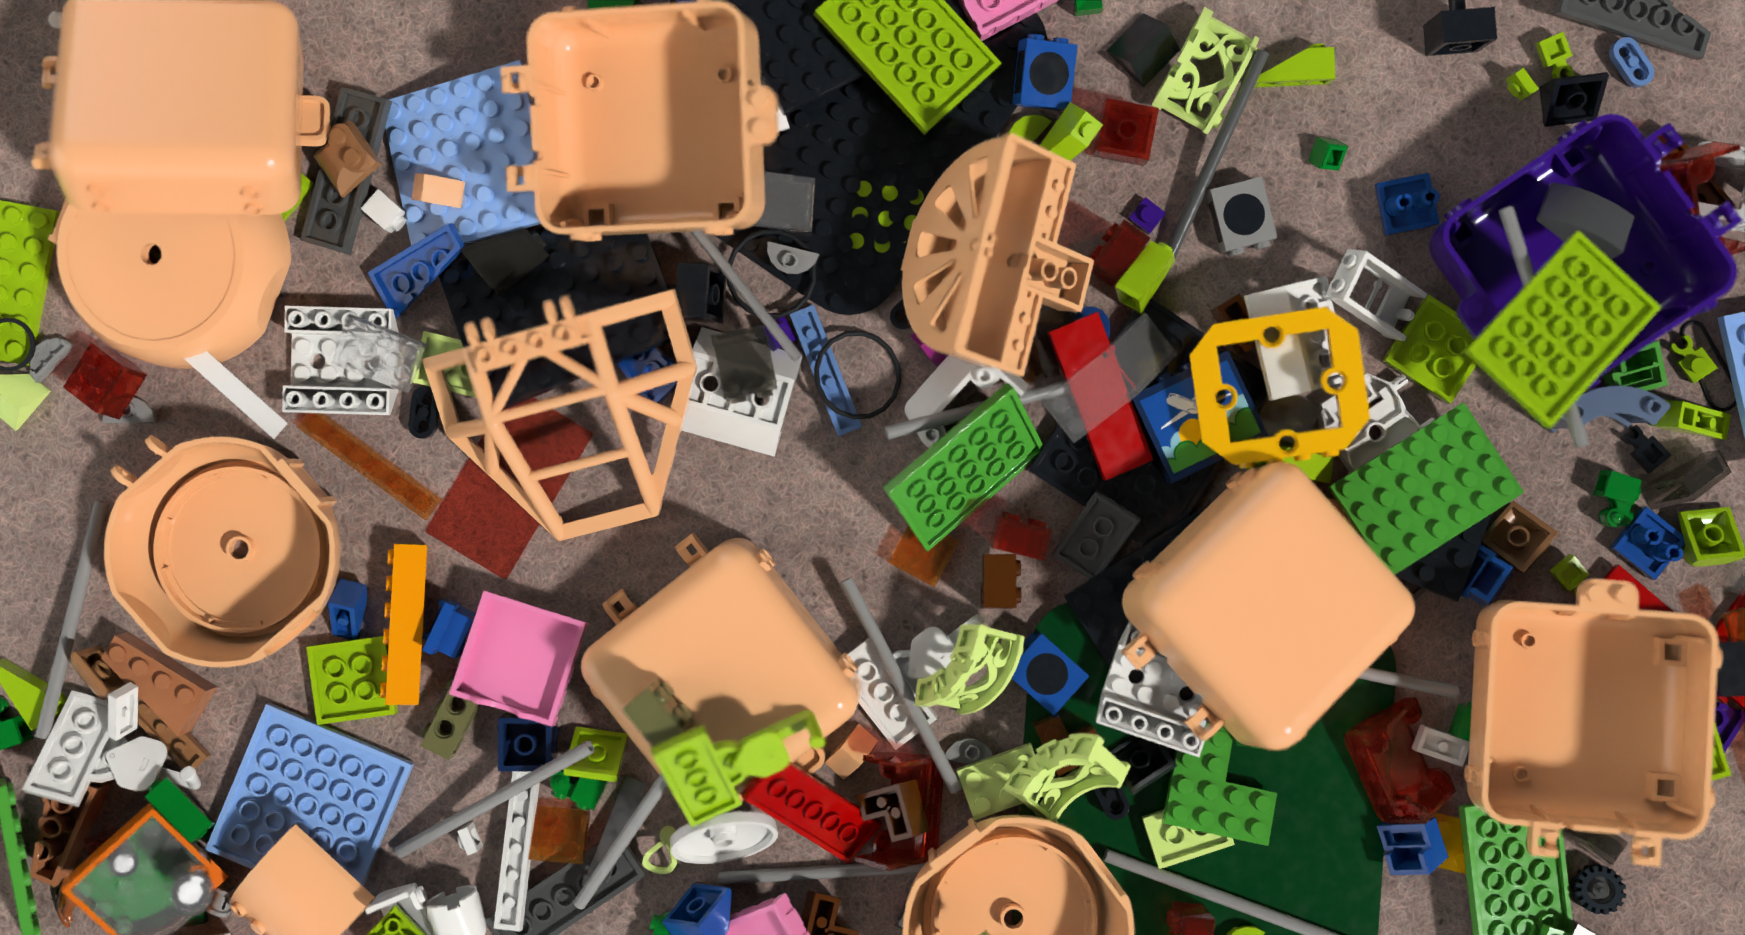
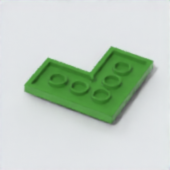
(1206, 803)

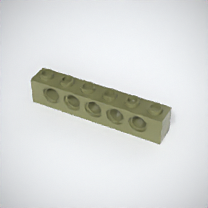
(435, 737)

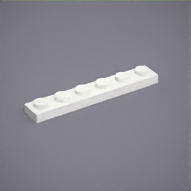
(515, 858)

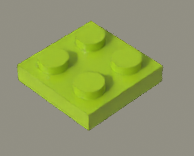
(606, 759)

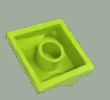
(1710, 537)

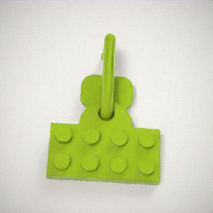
(706, 772)

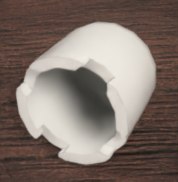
(457, 913)

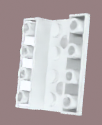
(1295, 363)
(331, 387)
(744, 422)
(1151, 706)

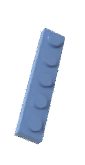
(812, 340)

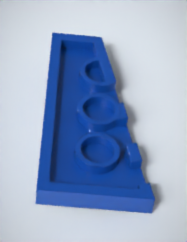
(415, 268)
(645, 363)

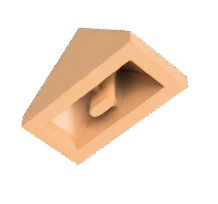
(438, 190)
(850, 752)

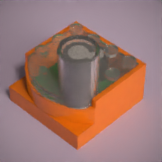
(145, 878)

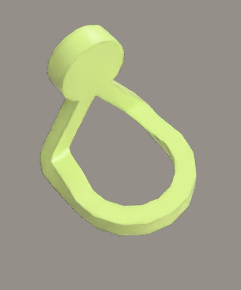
(665, 836)

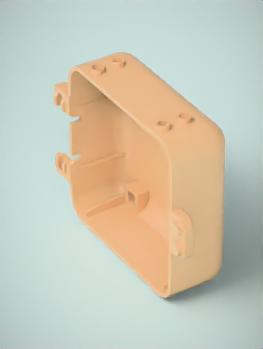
(180, 107)
(645, 120)
(1266, 607)
(729, 648)
(1593, 718)

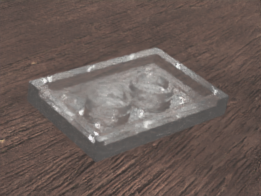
(378, 353)

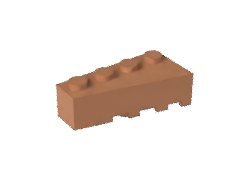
(162, 683)
(63, 834)

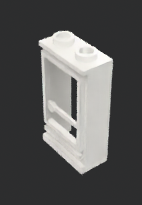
(1394, 300)

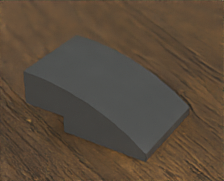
(1598, 219)

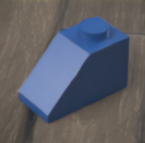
(347, 609)

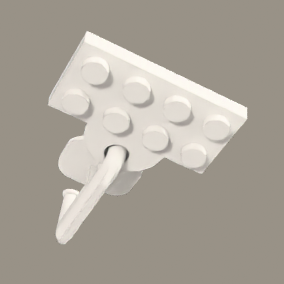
(879, 697)
(80, 752)

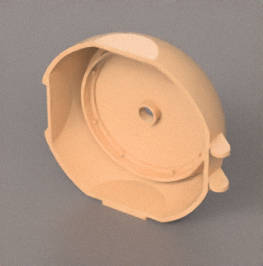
(203, 295)
(176, 558)
(1020, 866)

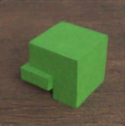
(1641, 370)

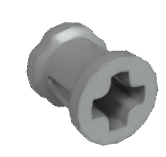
(220, 904)

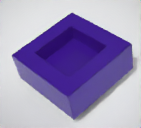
(1146, 215)
(783, 324)

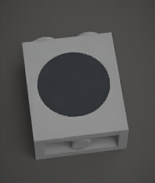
(1241, 216)

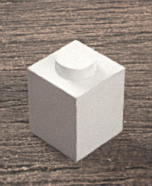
(385, 211)

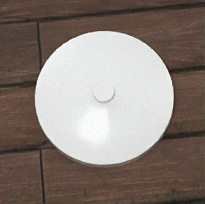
(724, 838)

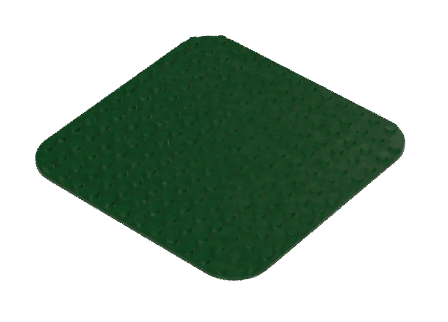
(1323, 833)

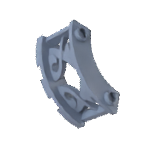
(1618, 403)

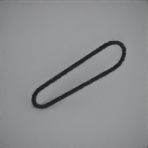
(1720, 360)

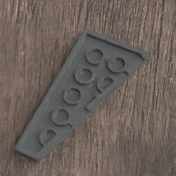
(1642, 20)

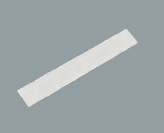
(238, 393)

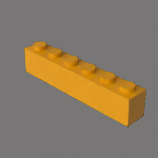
(405, 624)

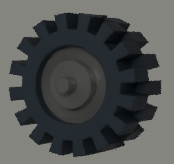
(1598, 889)

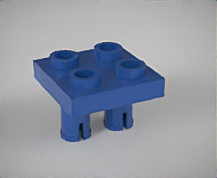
(1407, 204)
(1649, 543)

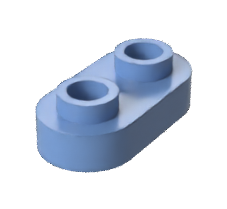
(1634, 60)

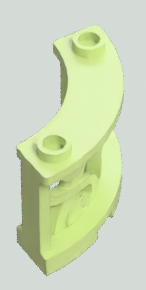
(1205, 31)
(970, 655)
(1036, 775)

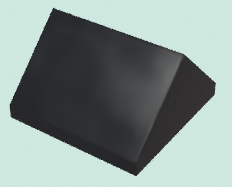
(1144, 48)
(1572, 98)
(1146, 760)

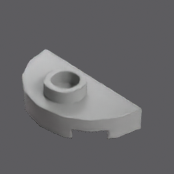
(791, 259)
(48, 356)
(136, 412)
(968, 750)

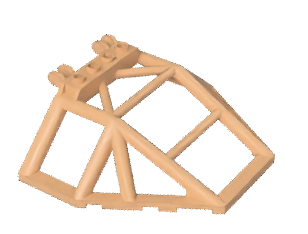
(619, 396)

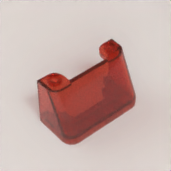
(1391, 771)

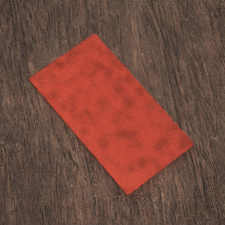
(482, 517)

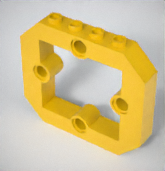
(1344, 359)

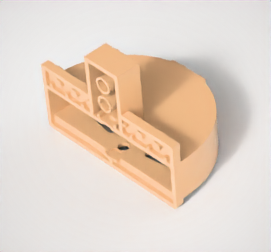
(990, 254)

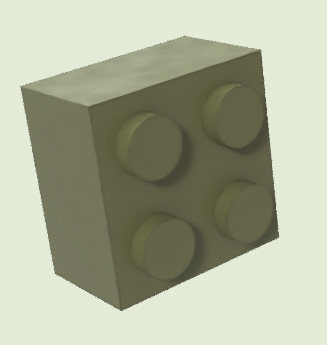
(658, 713)

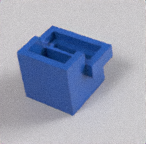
(1486, 577)
(449, 629)
(1412, 847)

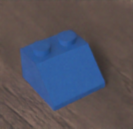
(701, 911)

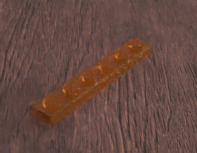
(371, 464)

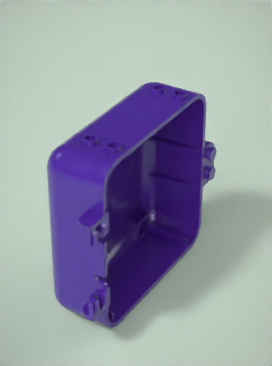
(1667, 251)

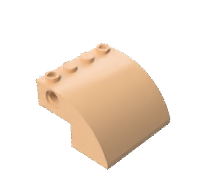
(299, 891)

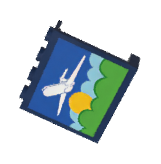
(1173, 422)

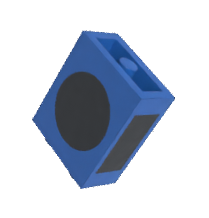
(1044, 73)
(1047, 673)

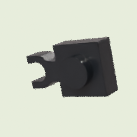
(1648, 452)

